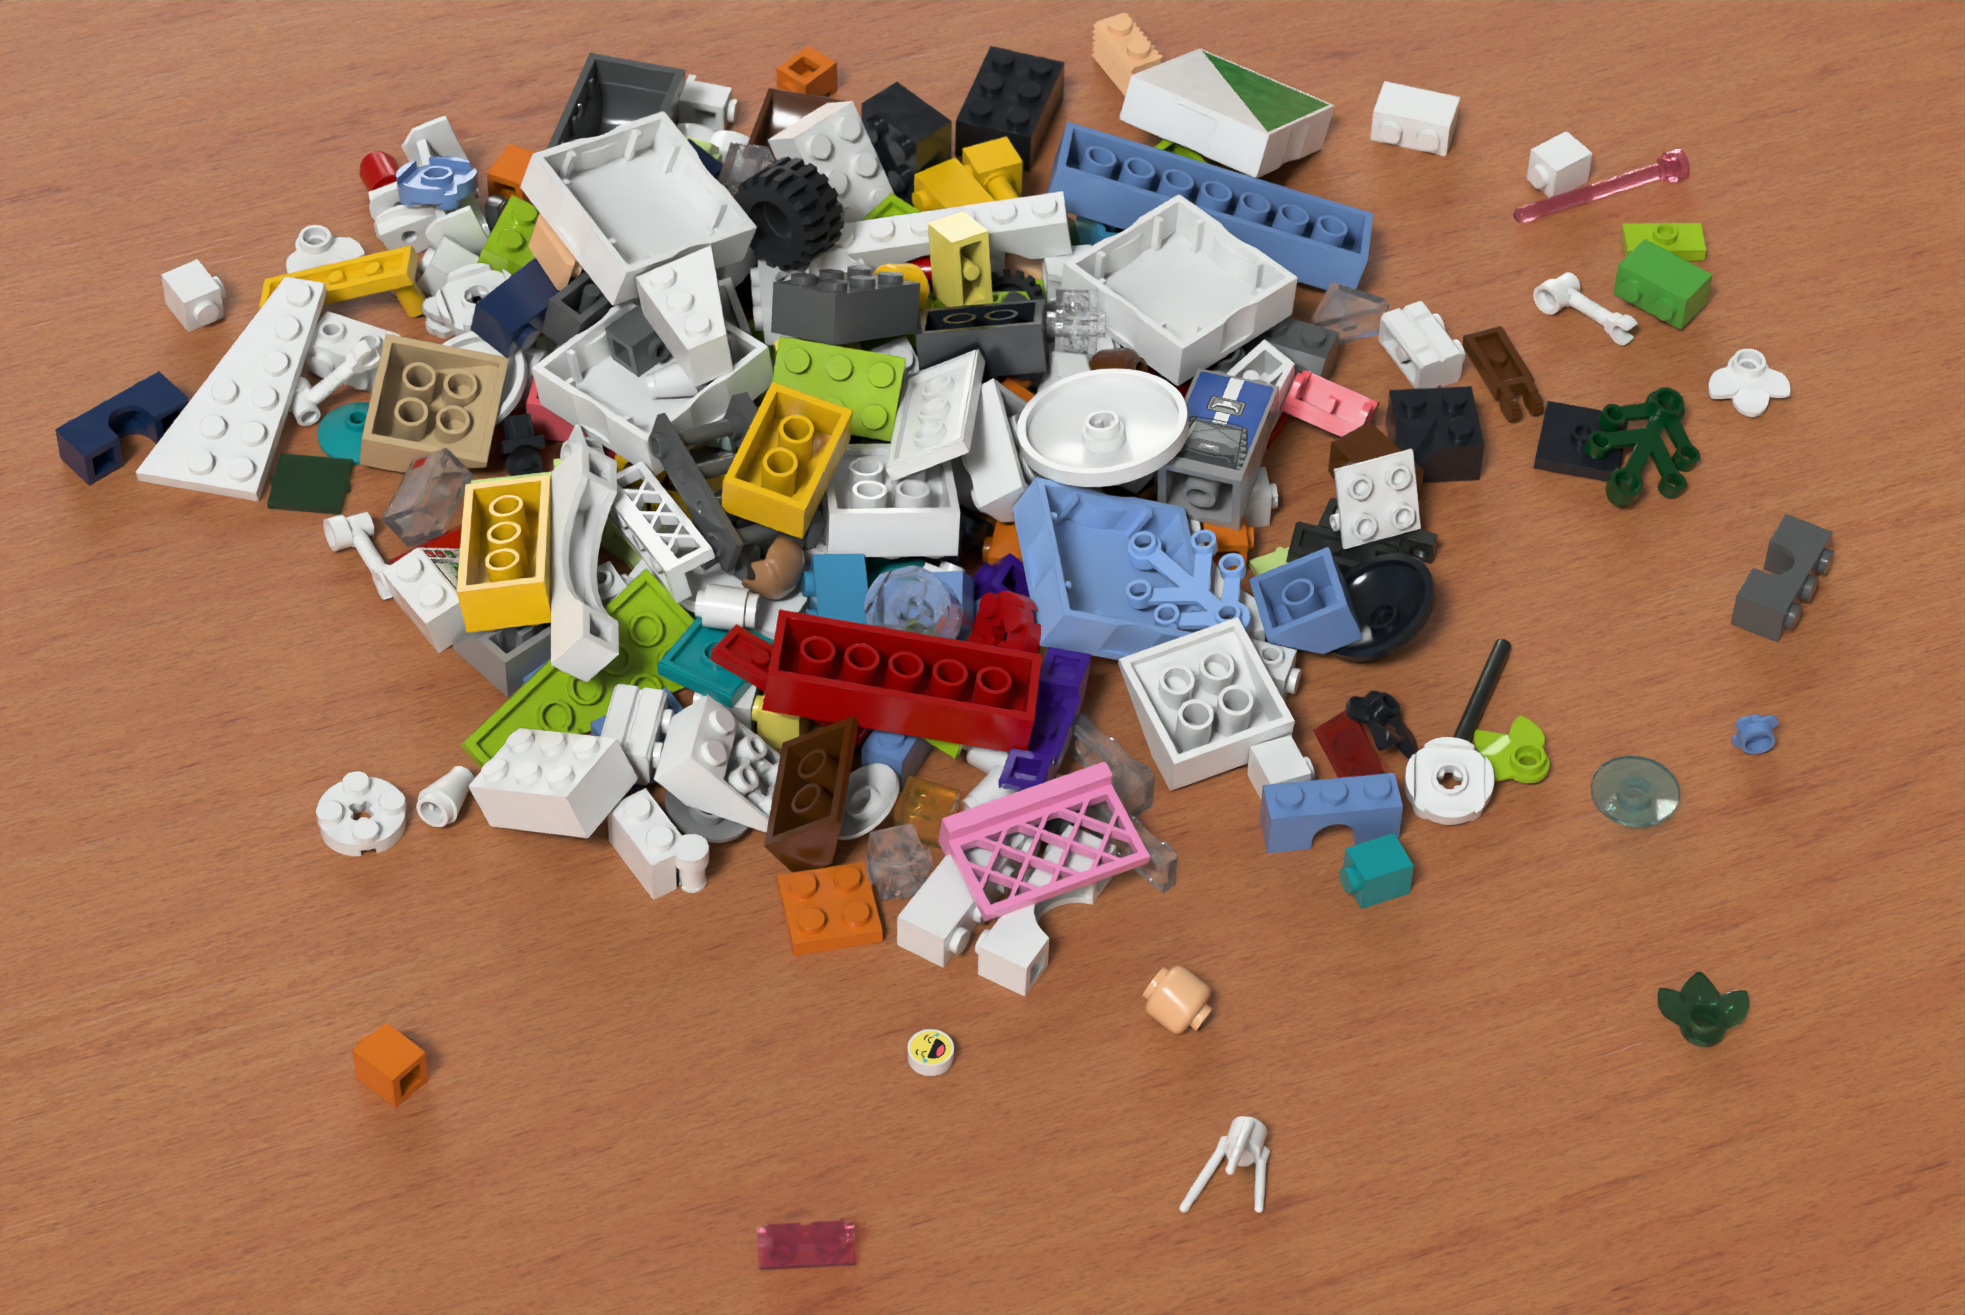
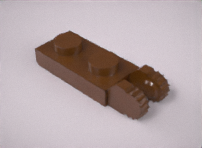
(1503, 372)

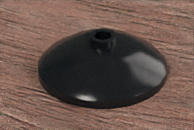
(1392, 604)

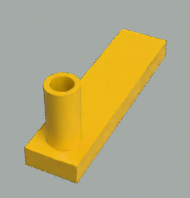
(362, 277)

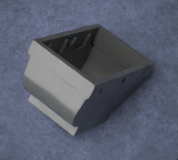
(616, 93)

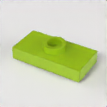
(1680, 239)

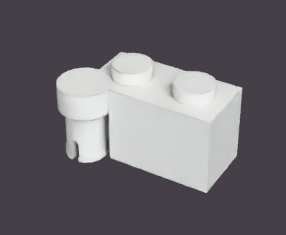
(656, 848)

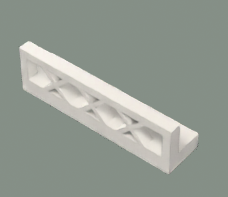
(642, 530)

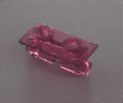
(806, 1245)

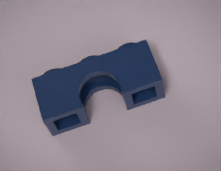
(93, 439)

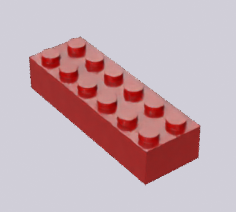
(902, 682)

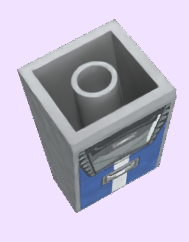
(1223, 448)

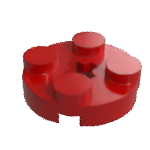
(1010, 614)

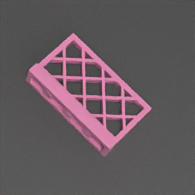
(1020, 814)

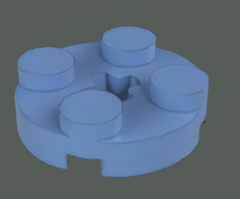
(439, 183)

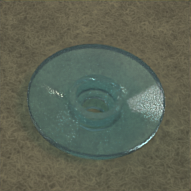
(1635, 791)

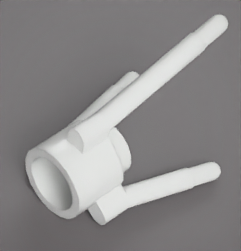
(1242, 1148)

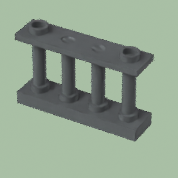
(696, 493)

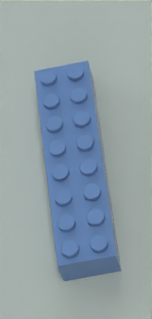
(1123, 180)

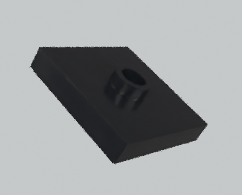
(1563, 441)

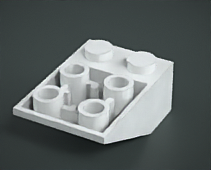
(718, 765)

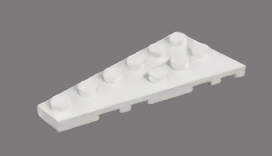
(237, 416)

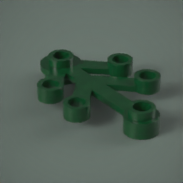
(1664, 410)

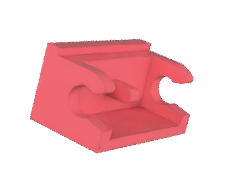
(1328, 404)

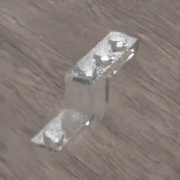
(1135, 789)

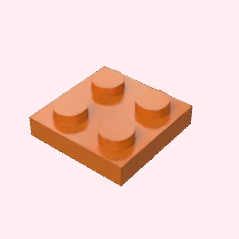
(829, 908)

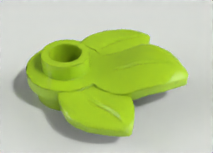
(1515, 751)

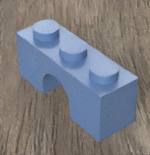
(1298, 810)

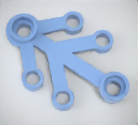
(1188, 589)

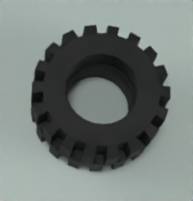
(792, 213)

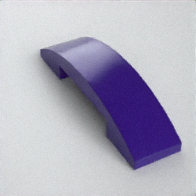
(1057, 710)

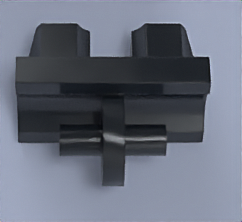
(521, 445)

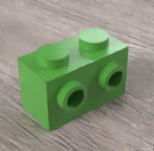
(1662, 284)

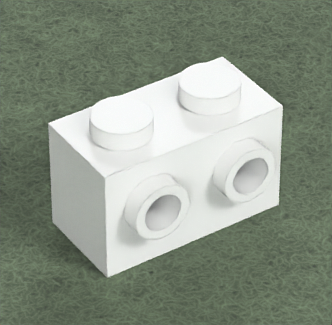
(333, 342)

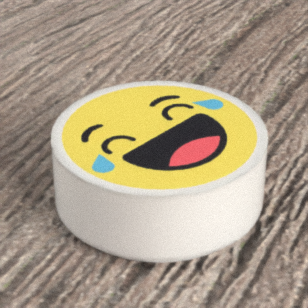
(930, 1052)

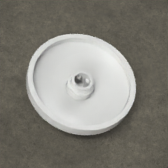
(1103, 427)

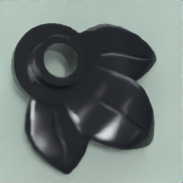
(1383, 718)

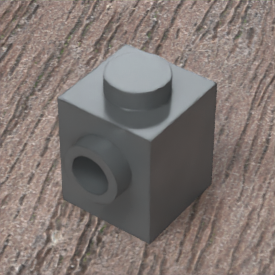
(635, 342)

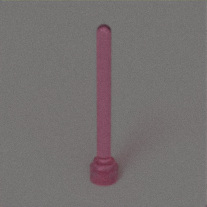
(1671, 166)

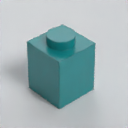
(1376, 871)

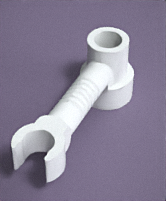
(1564, 291)
(307, 398)
(355, 532)

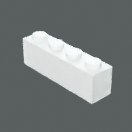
(943, 911)

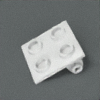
(1376, 499)

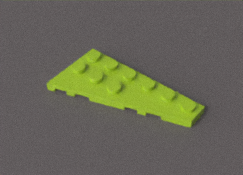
(562, 703)

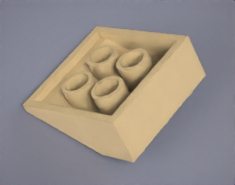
(429, 401)

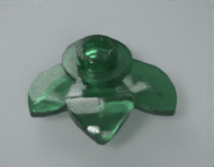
(1703, 1006)

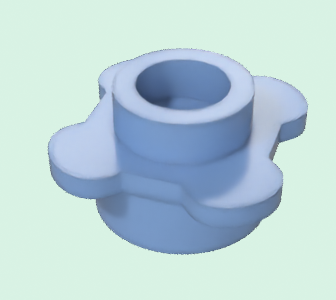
(1755, 733)

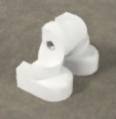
(423, 223)

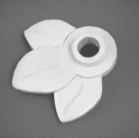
(319, 247)
(1748, 383)

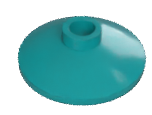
(342, 431)

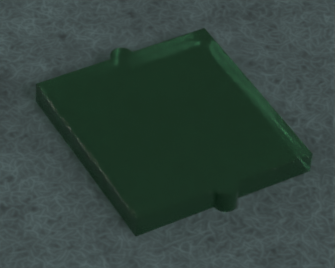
(310, 484)

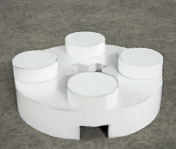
(456, 297)
(356, 795)
(1448, 805)

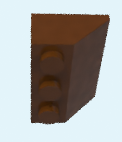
(811, 796)

